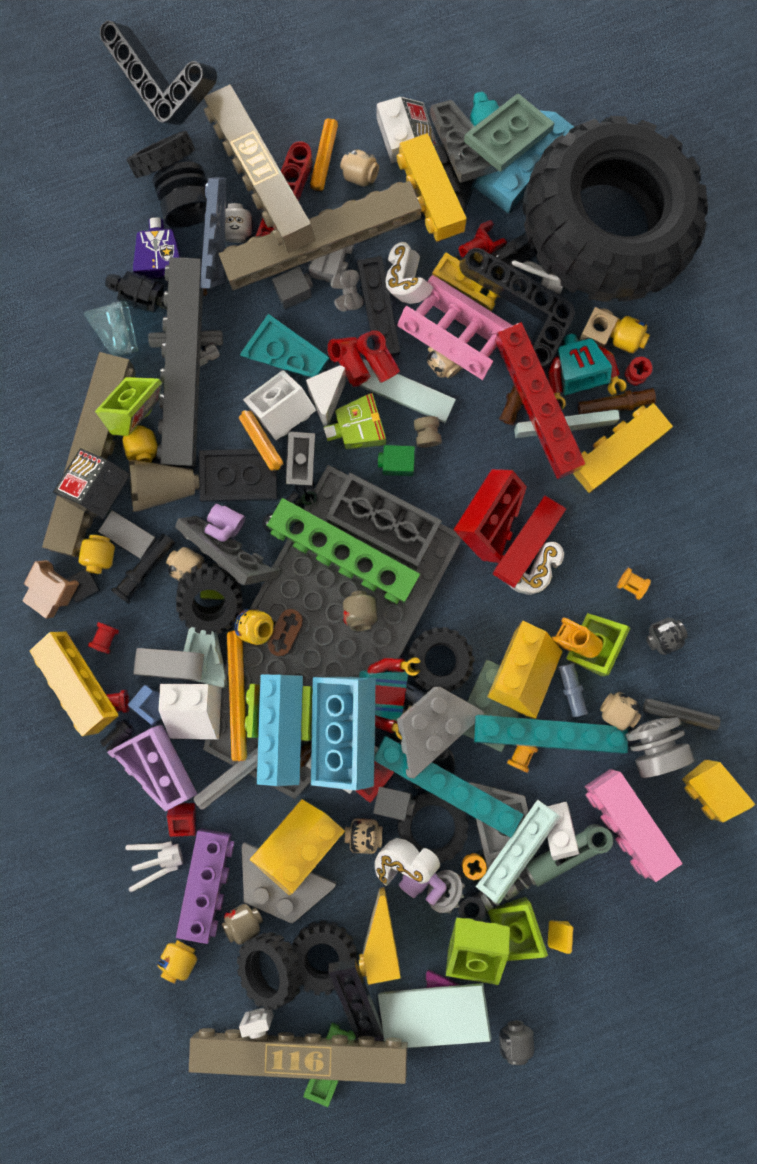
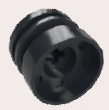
(181, 193)

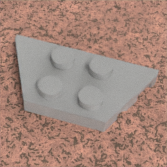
(433, 726)
(492, 839)
(269, 897)

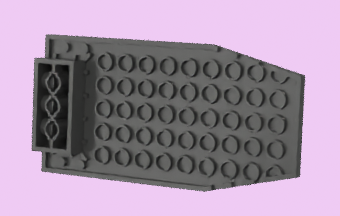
(318, 594)

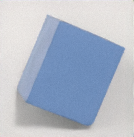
(147, 704)

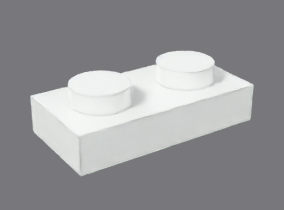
(562, 836)
(256, 1023)

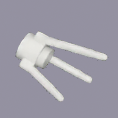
(550, 281)
(169, 857)

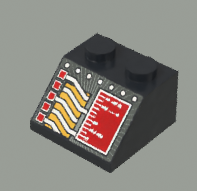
(91, 483)

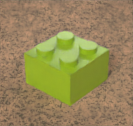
(478, 951)

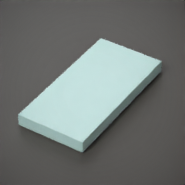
(436, 1015)

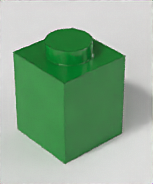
(397, 460)

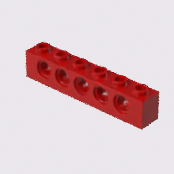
(539, 401)

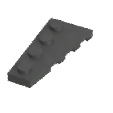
(228, 554)

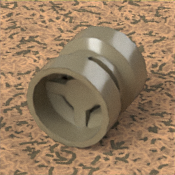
(427, 431)

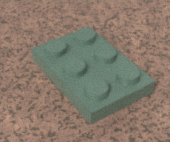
(509, 132)
(479, 699)

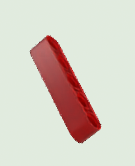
(293, 168)

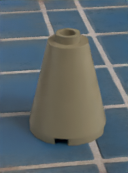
(159, 484)

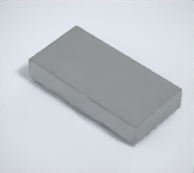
(127, 534)

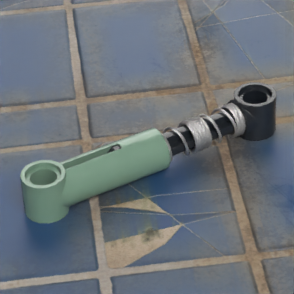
(542, 870)

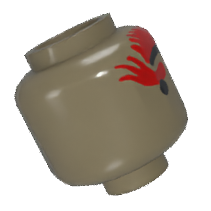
(359, 611)
(242, 924)

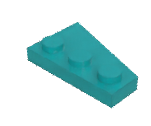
(284, 349)

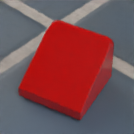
(182, 820)

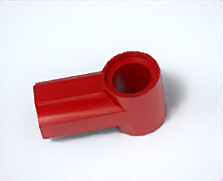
(346, 353)
(379, 358)

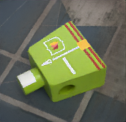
(357, 424)

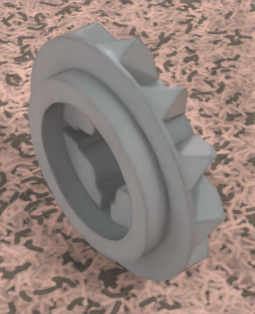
(452, 881)

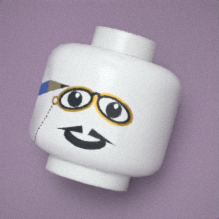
(238, 223)

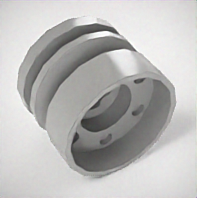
(660, 749)

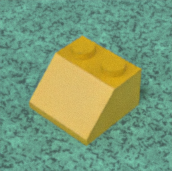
(717, 791)

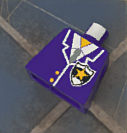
(154, 249)

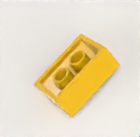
(526, 670)
(297, 846)

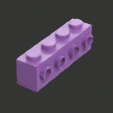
(204, 886)

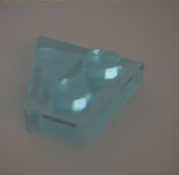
(114, 328)

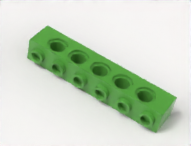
(289, 513)

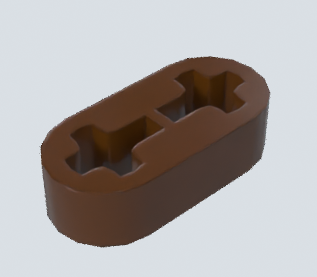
(291, 635)

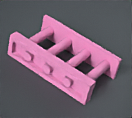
(465, 311)

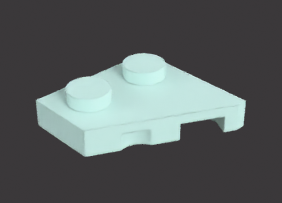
(213, 667)

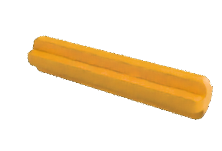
(324, 154)
(260, 440)

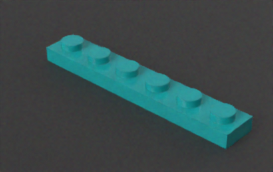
(550, 734)
(451, 789)

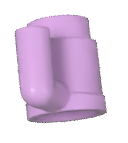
(225, 523)
(413, 888)

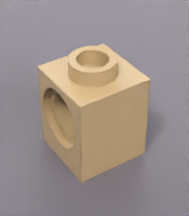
(603, 317)

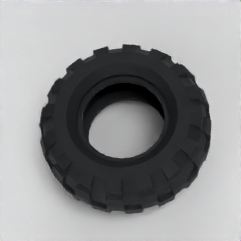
(641, 165)

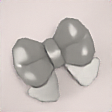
(347, 282)

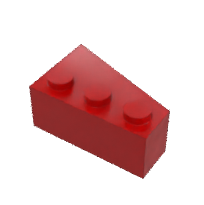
(490, 514)

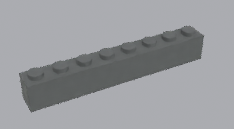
(182, 363)

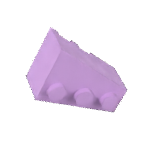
(156, 767)

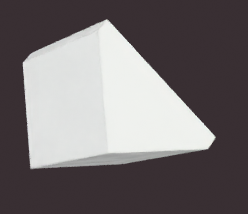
(326, 390)

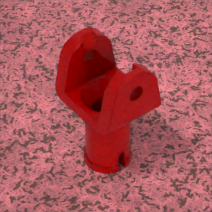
(482, 240)

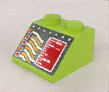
(129, 404)

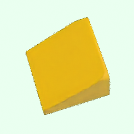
(560, 936)

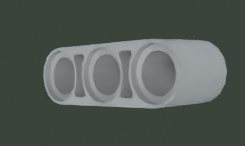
(168, 664)

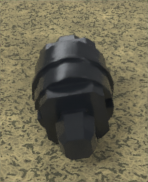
(137, 290)

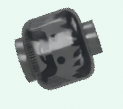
(667, 636)
(516, 1043)

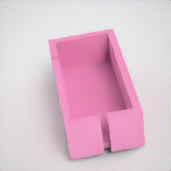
(633, 825)

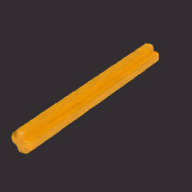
(236, 697)

